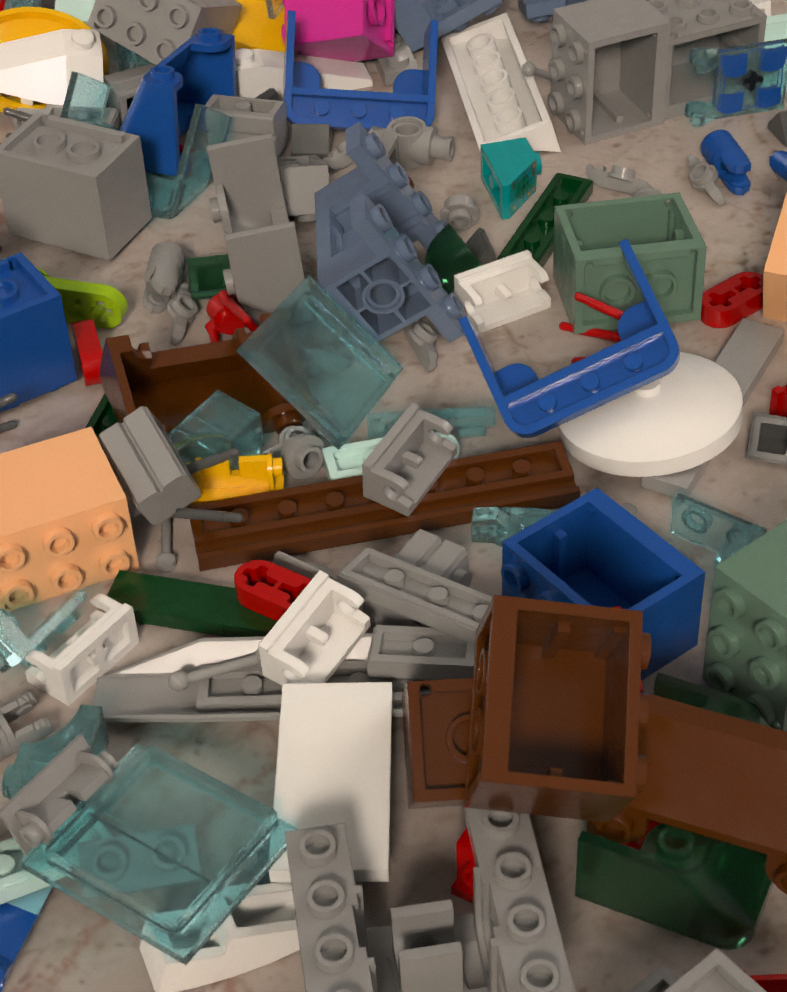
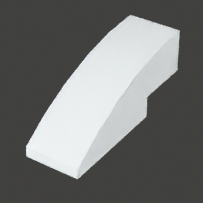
(251, 937)

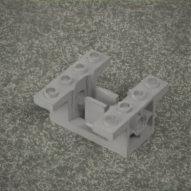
(499, 947)

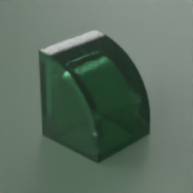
(450, 256)
(206, 274)

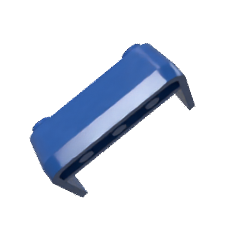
(310, 104)
(641, 357)

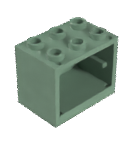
(592, 262)
(750, 627)

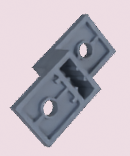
(452, 15)

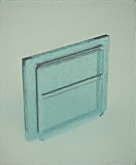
(321, 361)
(162, 851)

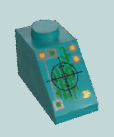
(509, 173)

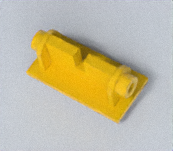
(254, 476)

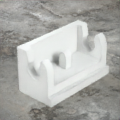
(502, 291)
(314, 633)
(87, 653)

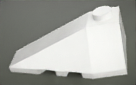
(42, 64)
(264, 69)

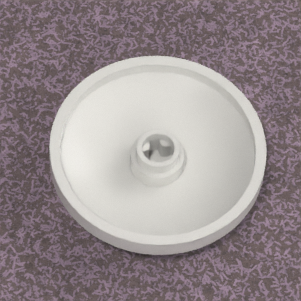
(661, 425)

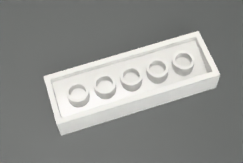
(493, 89)

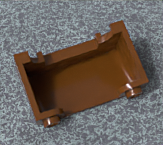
(182, 378)

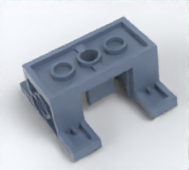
(367, 245)

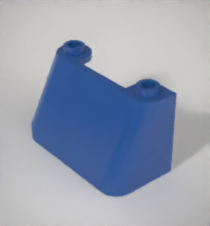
(170, 91)

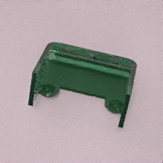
(678, 876)

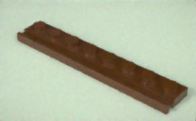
(339, 514)

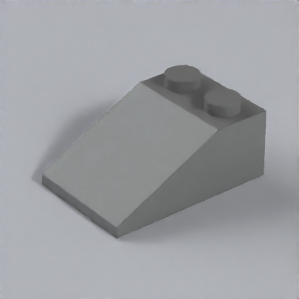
(300, 179)

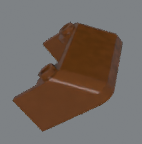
(710, 780)

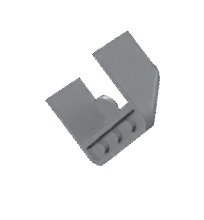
(255, 222)

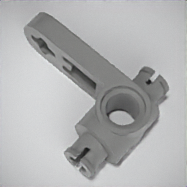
(414, 143)

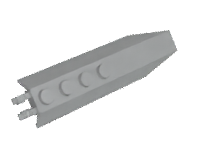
(144, 694)

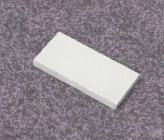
(337, 768)

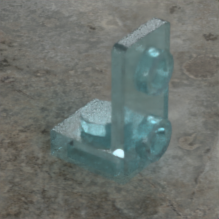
(711, 527)
(16, 645)

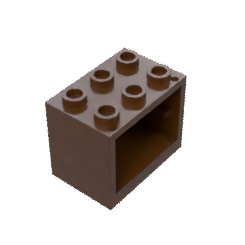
(557, 709)
(436, 741)

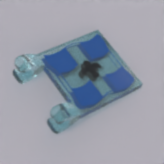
(745, 80)

